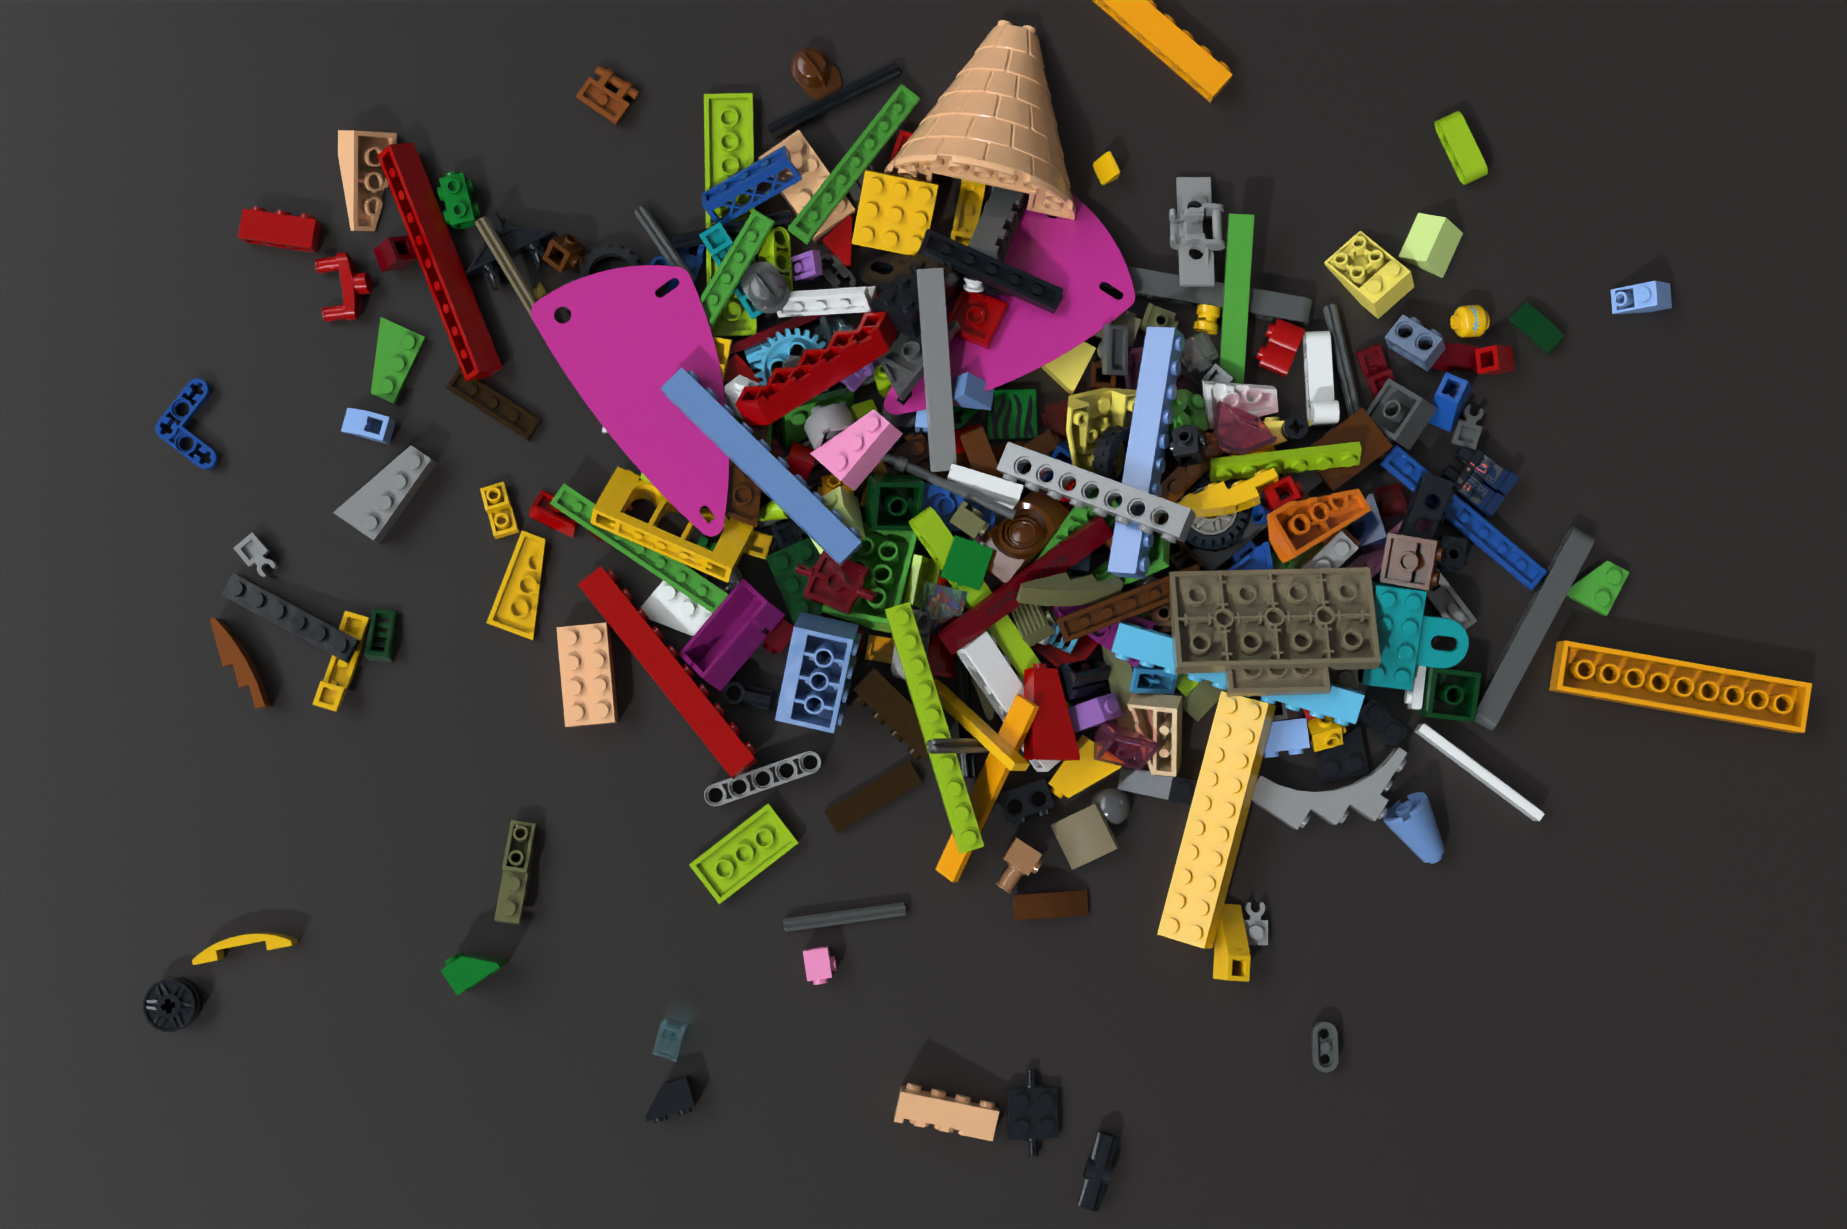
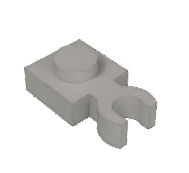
(253, 553)
(1255, 927)

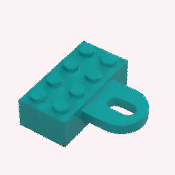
(1407, 637)

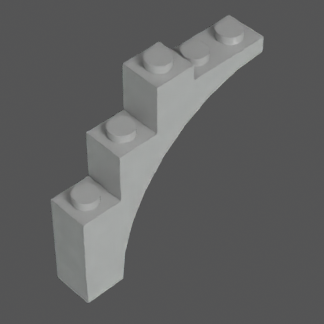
(1362, 796)

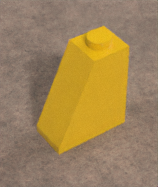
(1079, 774)

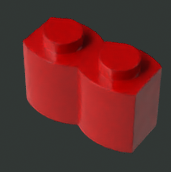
(1280, 348)

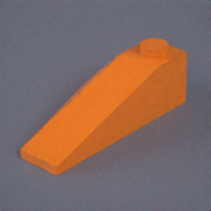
(1309, 521)

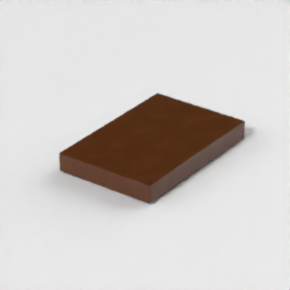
(1354, 429)

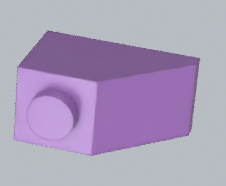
(1095, 712)

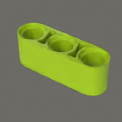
(1461, 148)
(778, 253)

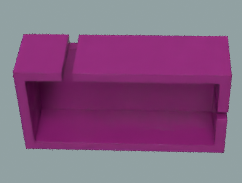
(731, 634)

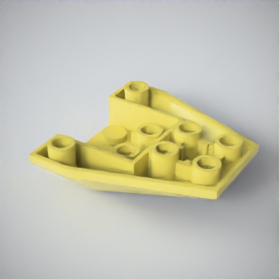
(1090, 415)

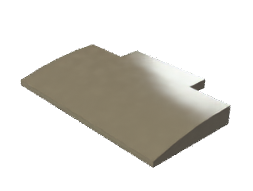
(1273, 627)

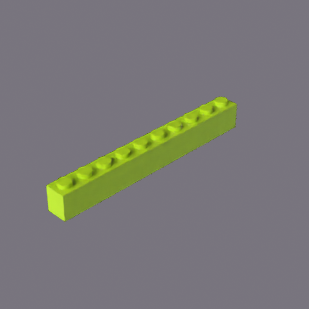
(933, 725)

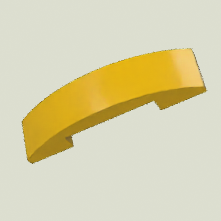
(967, 211)
(340, 673)
(215, 951)

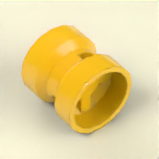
(1207, 319)

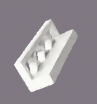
(829, 301)

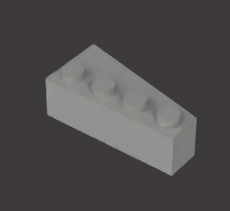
(386, 495)

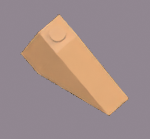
(363, 175)

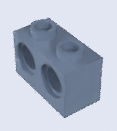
(1411, 346)

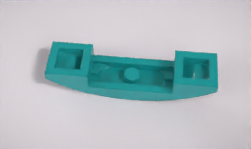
(718, 245)

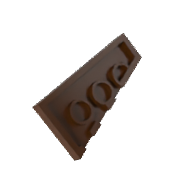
(743, 493)

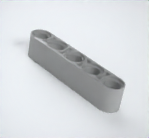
(752, 785)

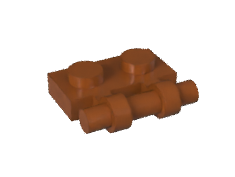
(604, 101)

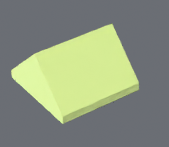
(1431, 243)

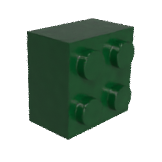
(892, 501)
(1450, 694)

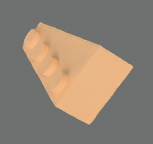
(946, 1112)

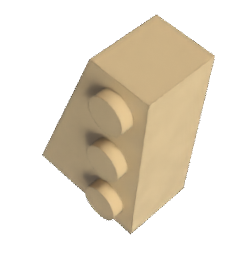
(1161, 721)

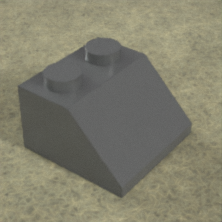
(1400, 413)

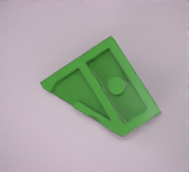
(1599, 588)

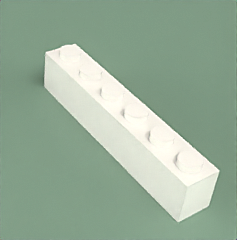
(996, 680)

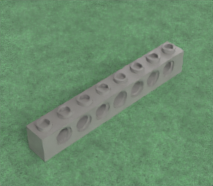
(1016, 457)

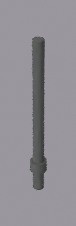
(903, 464)

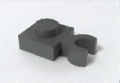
(1467, 432)

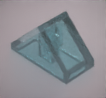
(670, 1038)

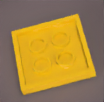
(893, 212)

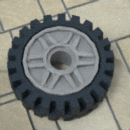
(1218, 530)

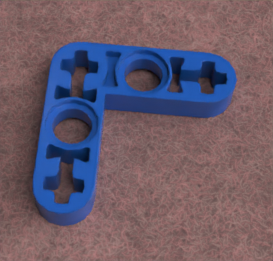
(180, 431)

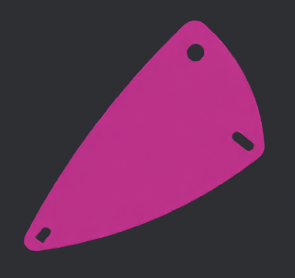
(1061, 252)
(620, 355)

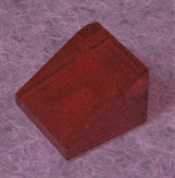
(1391, 500)

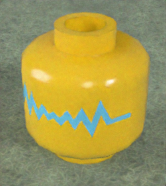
(1470, 321)

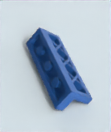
(745, 180)

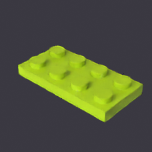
(743, 853)

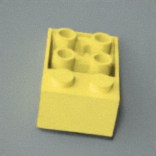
(1370, 274)

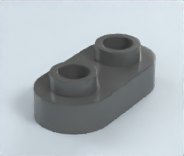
(1325, 1045)

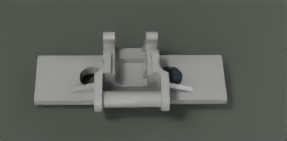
(1187, 234)

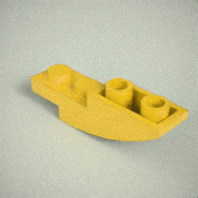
(1219, 500)

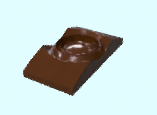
(1024, 538)

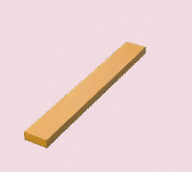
(990, 782)

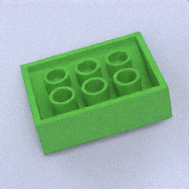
(889, 560)

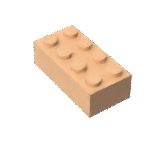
(813, 176)
(587, 675)

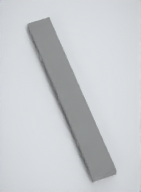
(936, 368)

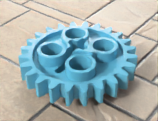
(780, 349)

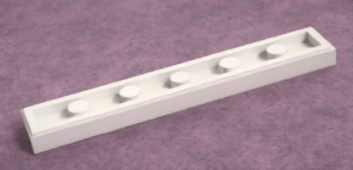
(1479, 772)

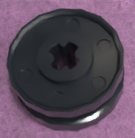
(157, 1007)

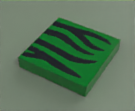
(1013, 415)

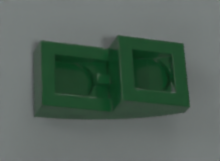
(1537, 327)

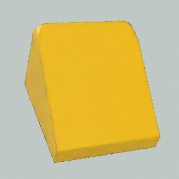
(1106, 168)

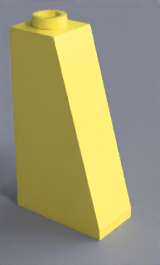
(1070, 366)

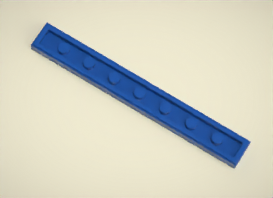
(1469, 523)

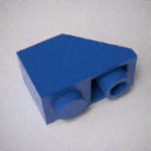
(1449, 401)

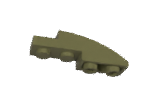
(516, 872)

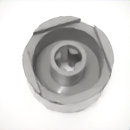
(827, 422)

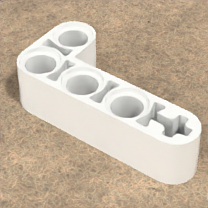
(1319, 383)

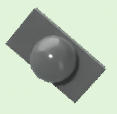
(1114, 349)

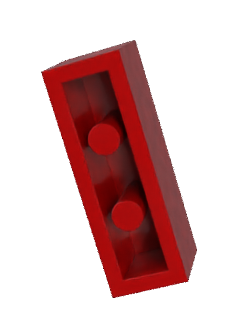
(280, 229)

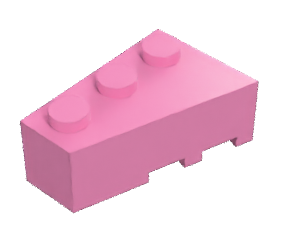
(858, 448)

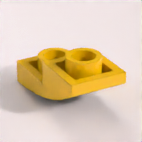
(499, 510)

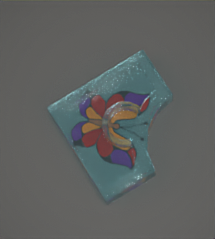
(941, 604)

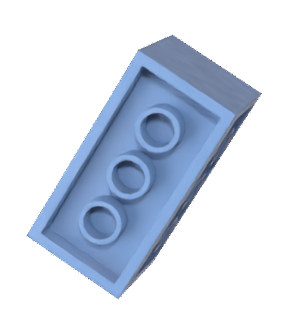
(818, 672)

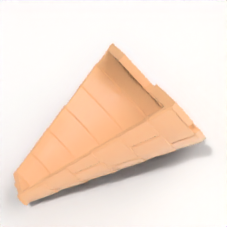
(995, 126)

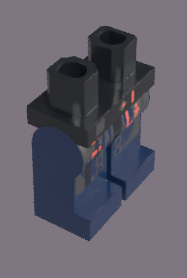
(1479, 480)

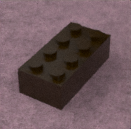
(893, 709)

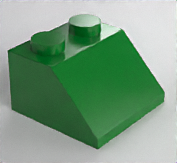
(470, 969)

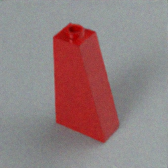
(1051, 730)

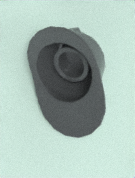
(765, 287)

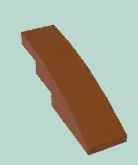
(234, 655)

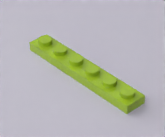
(1285, 461)

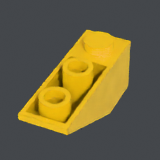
(1231, 946)

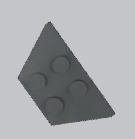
(905, 361)

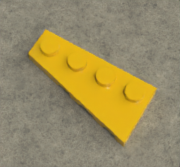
(519, 591)

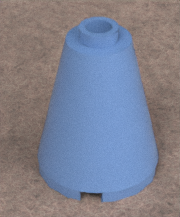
(1416, 827)

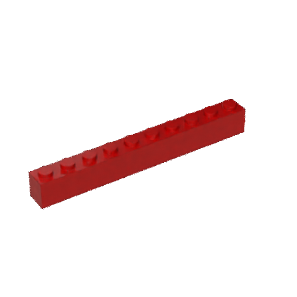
(439, 261)
(667, 672)

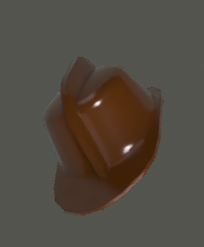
(815, 73)

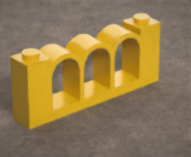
(627, 487)

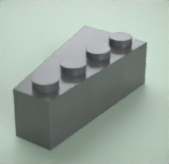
(998, 222)

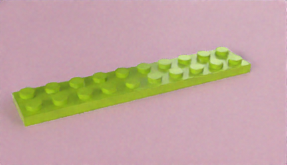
(727, 152)

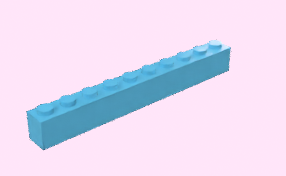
(1157, 649)

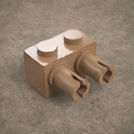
(1021, 861)

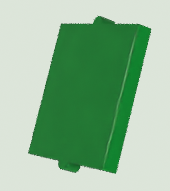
(966, 562)

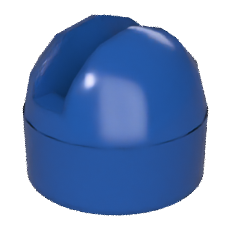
(1259, 514)

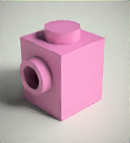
(819, 964)

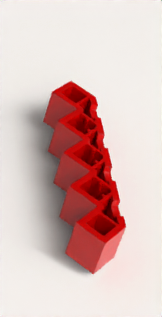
(817, 370)

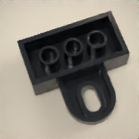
(900, 289)

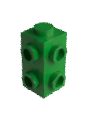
(457, 194)

